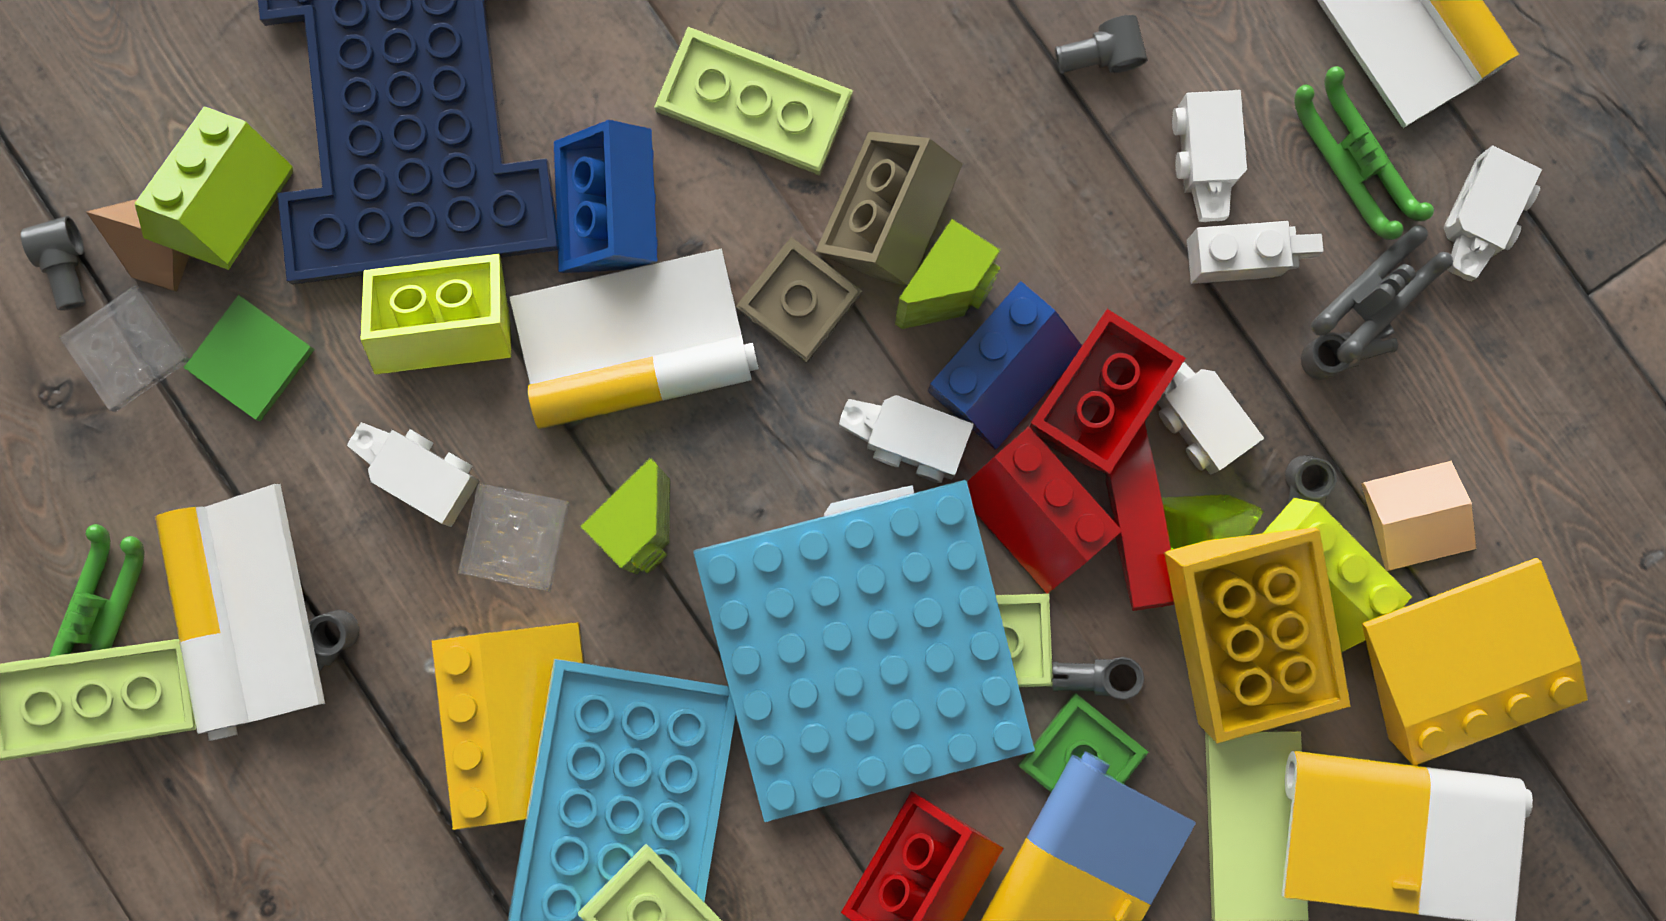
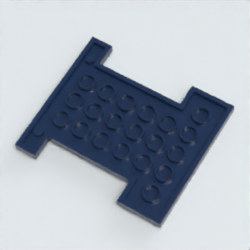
(406, 143)

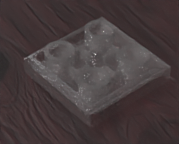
(124, 348)
(514, 537)

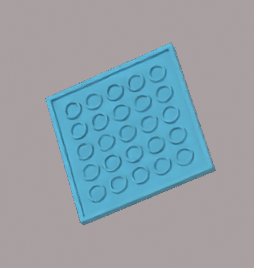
(864, 650)

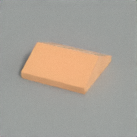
(1420, 515)

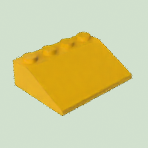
(1257, 631)
(1473, 662)
(493, 716)

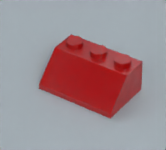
(1106, 393)
(1039, 511)
(923, 868)

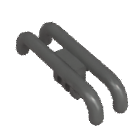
(1378, 298)

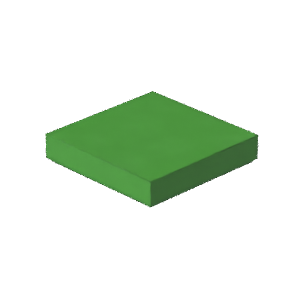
(249, 358)
(1076, 730)

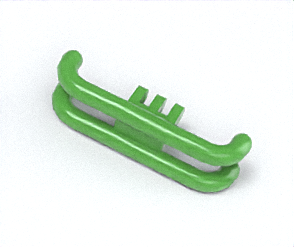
(1358, 157)
(89, 616)

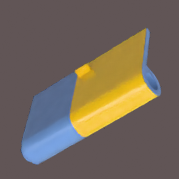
(1091, 852)

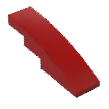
(1141, 517)

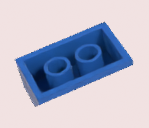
(605, 198)
(1006, 365)

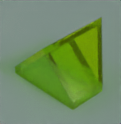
(1208, 518)

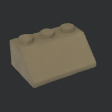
(890, 206)

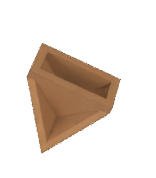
(139, 256)

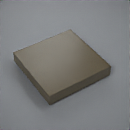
(799, 300)

